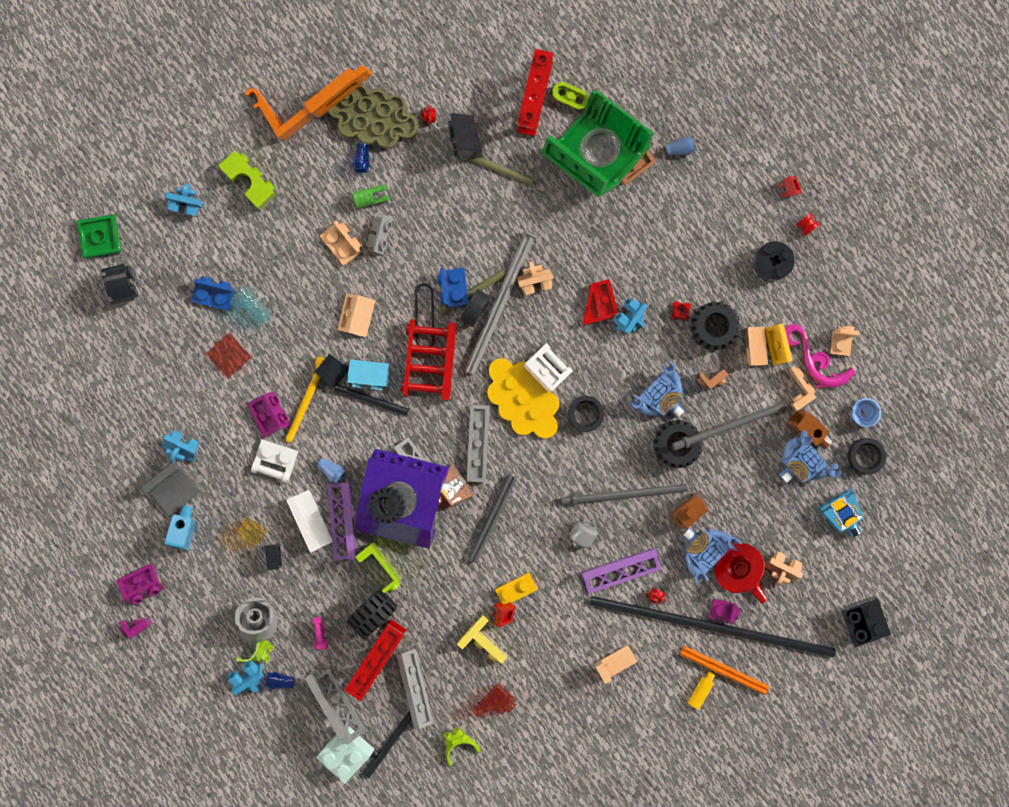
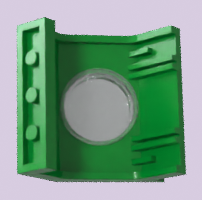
(600, 145)

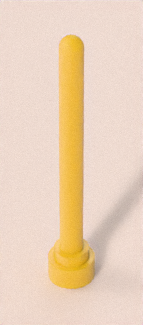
(304, 404)

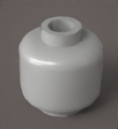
(583, 534)

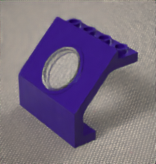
(417, 481)

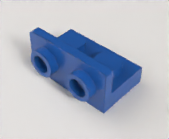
(454, 288)
(212, 294)

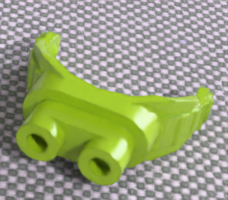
(261, 653)
(455, 738)

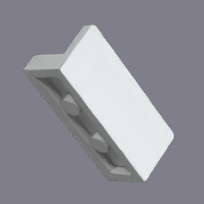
(309, 520)

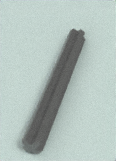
(492, 518)

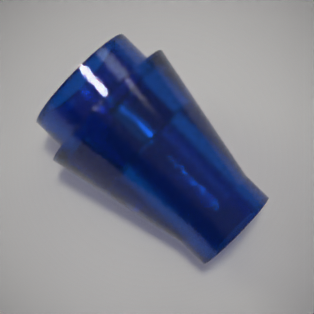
(361, 159)
(279, 681)

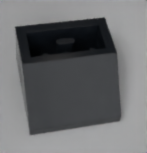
(466, 140)
(865, 621)

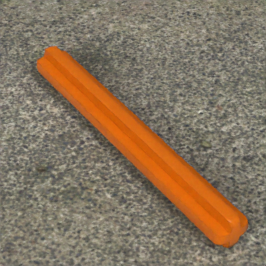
(724, 670)

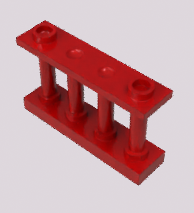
(535, 92)
(445, 370)
(375, 660)

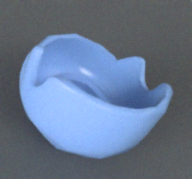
(871, 410)

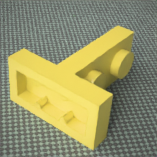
(482, 641)

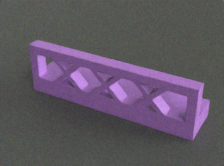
(348, 518)
(618, 564)

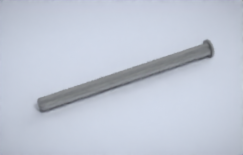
(500, 302)

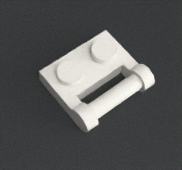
(543, 370)
(275, 454)

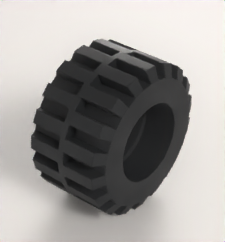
(731, 321)
(663, 453)
(372, 614)

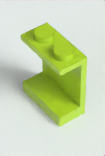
(373, 549)

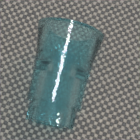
(251, 306)

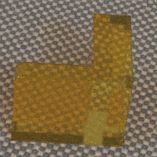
(251, 531)

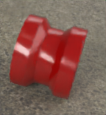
(807, 224)

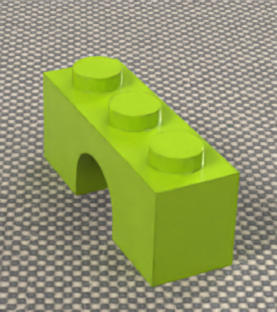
(236, 166)

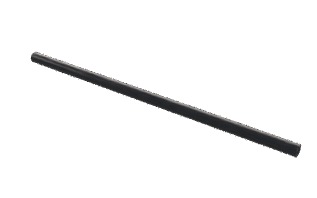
(712, 626)

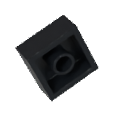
(331, 370)
(273, 556)

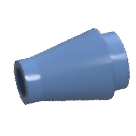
(681, 147)
(333, 471)

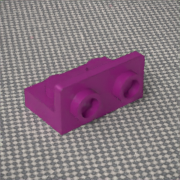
(268, 414)
(140, 585)

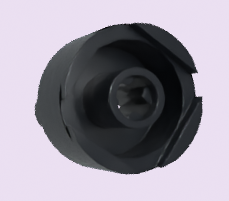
(783, 256)
(118, 284)

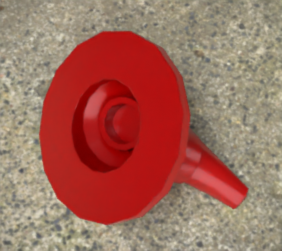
(741, 571)

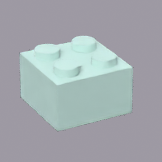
(345, 759)

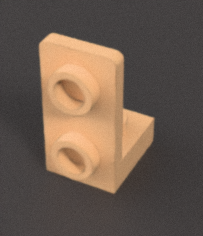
(842, 340)
(801, 400)
(615, 663)

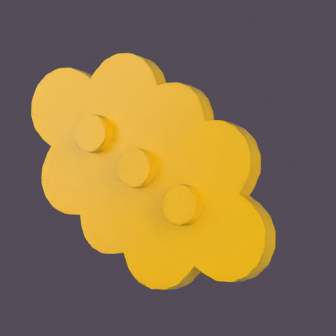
(522, 399)

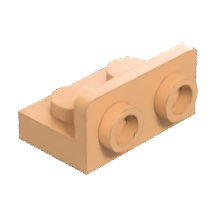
(340, 243)

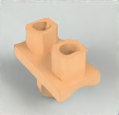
(526, 281)
(782, 572)

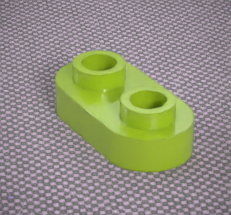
(571, 95)

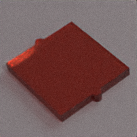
(228, 355)

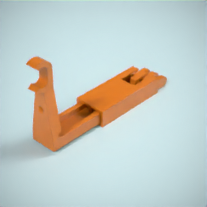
(315, 106)

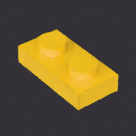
(778, 344)
(516, 589)

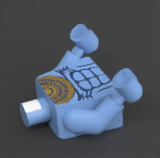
(661, 395)
(804, 461)
(706, 550)

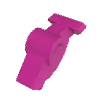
(320, 643)

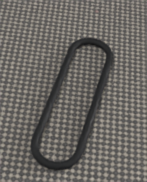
(432, 311)

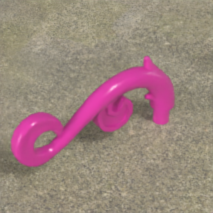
(823, 358)

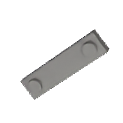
(478, 443)
(414, 689)

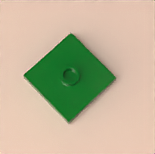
(99, 236)

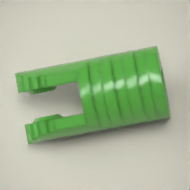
(365, 197)

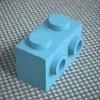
(368, 373)

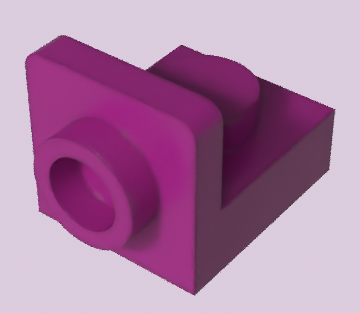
(724, 611)
(138, 626)

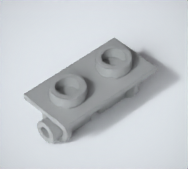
(382, 225)

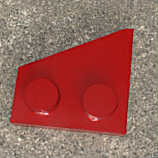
(600, 303)

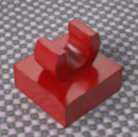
(792, 186)
(504, 613)

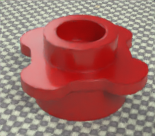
(428, 115)
(684, 315)
(656, 596)

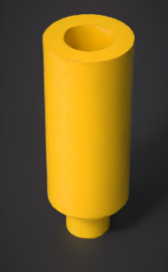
(701, 691)

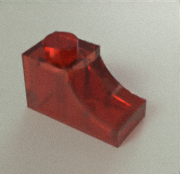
(498, 699)

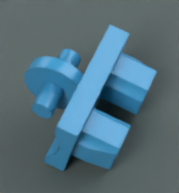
(175, 200)
(632, 318)
(178, 449)
(248, 680)

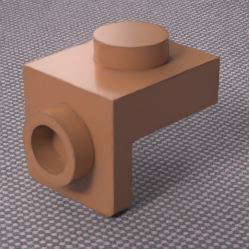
(718, 379)

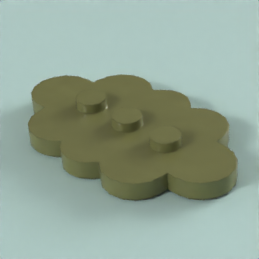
(374, 117)

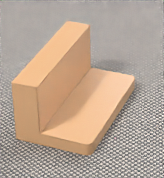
(356, 315)
(756, 346)

